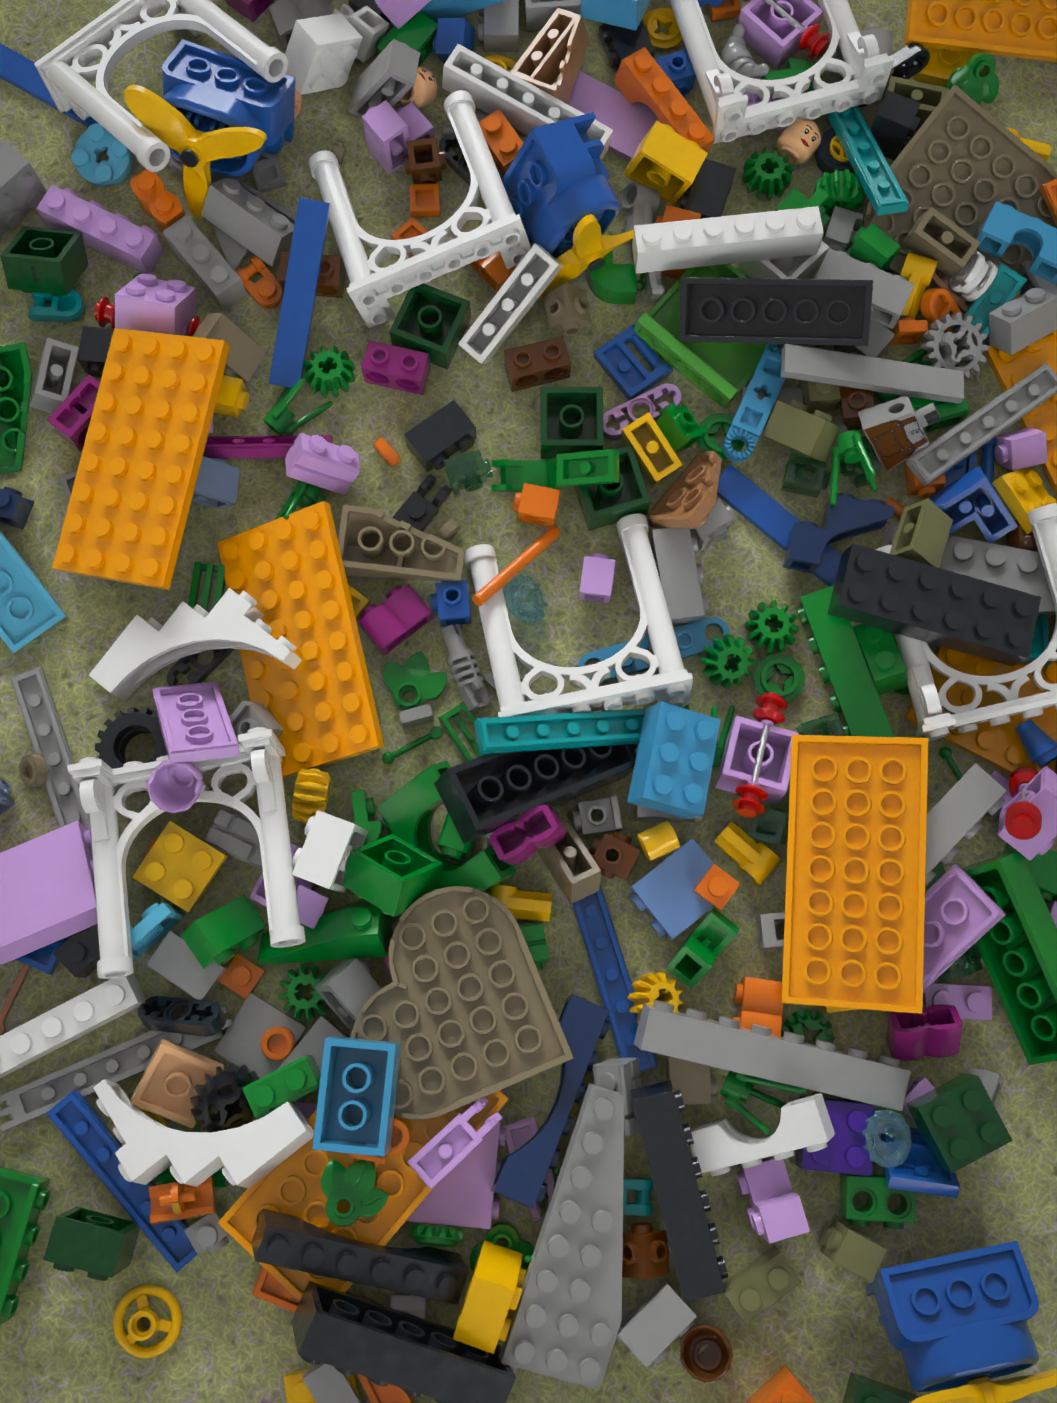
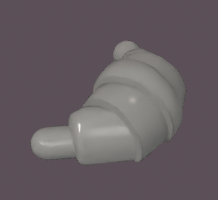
(739, 58)

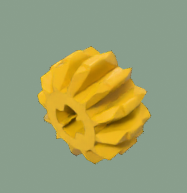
(310, 794)
(652, 988)

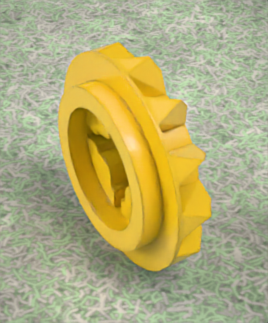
(665, 18)

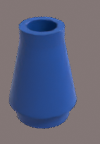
(1038, 745)

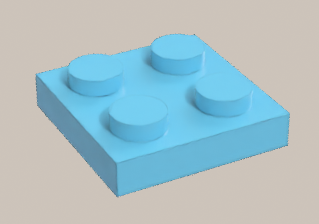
(155, 924)

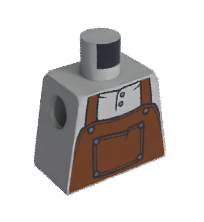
(897, 429)

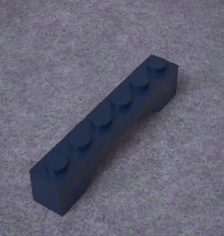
(525, 1169)

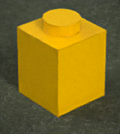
(231, 397)

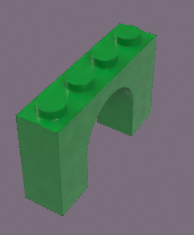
(410, 817)

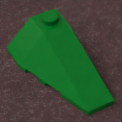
(14, 405)
(340, 933)

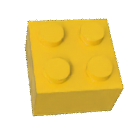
(665, 162)
(490, 1297)

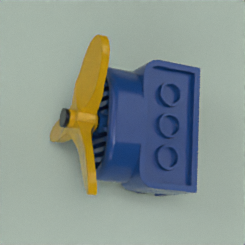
(214, 115)
(565, 196)
(963, 1324)

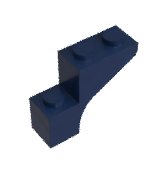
(840, 522)

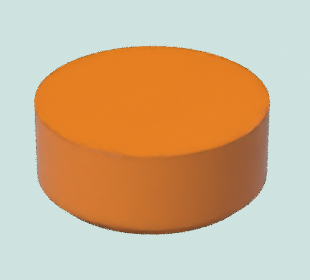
(386, 452)
(278, 1043)

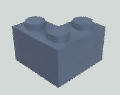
(216, 484)

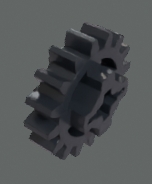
(226, 1099)

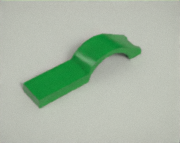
(559, 472)

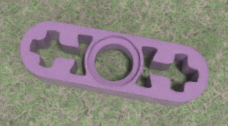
(641, 400)

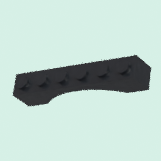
(304, 1247)

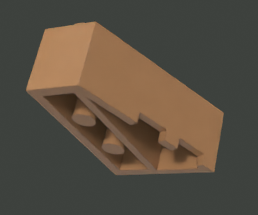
(555, 55)

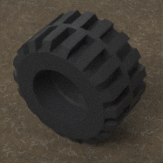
(123, 730)

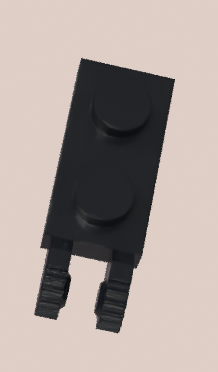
(418, 510)

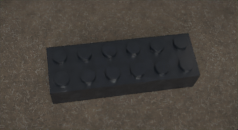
(775, 311)
(934, 605)
(508, 784)
(396, 1349)

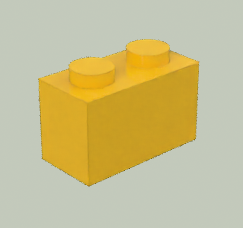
(651, 448)

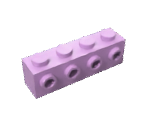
(101, 229)

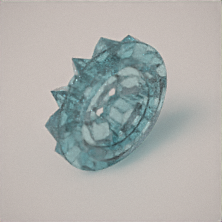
(515, 596)
(896, 1127)

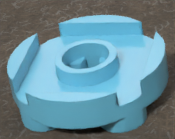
(87, 153)

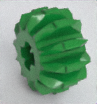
(767, 173)
(843, 190)
(336, 378)
(761, 632)
(717, 659)
(293, 992)

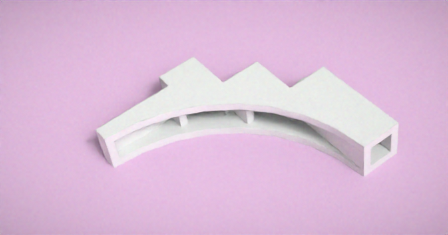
(150, 646)
(194, 1156)

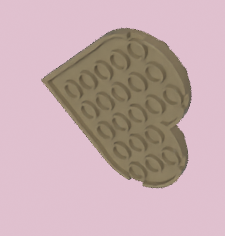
(961, 167)
(461, 1004)

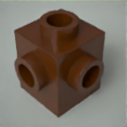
(424, 161)
(627, 855)
(644, 1252)

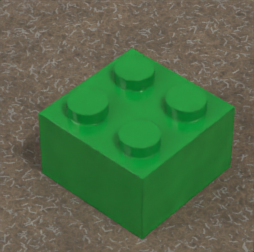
(391, 874)

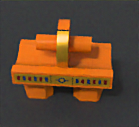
(181, 1201)

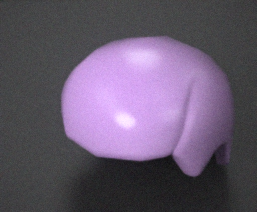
(175, 786)

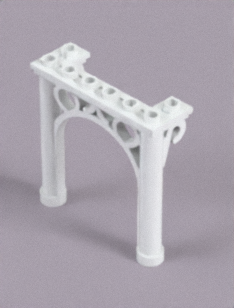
(120, 31)
(862, 71)
(432, 251)
(669, 686)
(964, 718)
(99, 798)

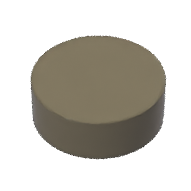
(448, 530)
(33, 770)

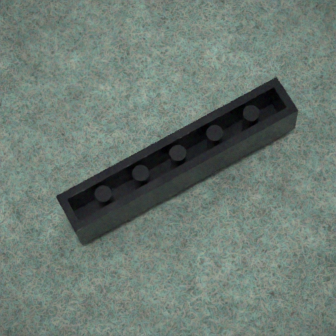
(677, 1190)

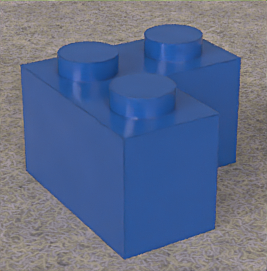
(975, 499)

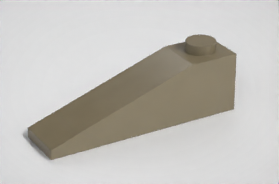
(391, 549)

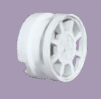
(974, 277)

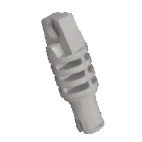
(465, 669)

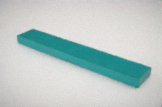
(868, 161)
(558, 731)

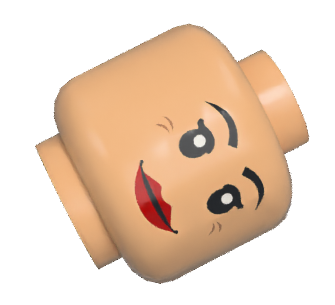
(423, 91)
(799, 141)

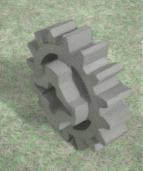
(957, 346)

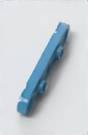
(754, 412)
(689, 638)

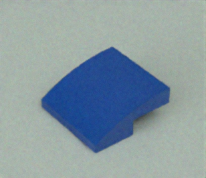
(920, 1171)

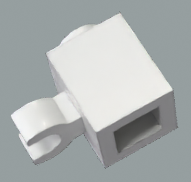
(368, 25)

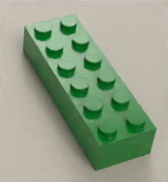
(1021, 953)

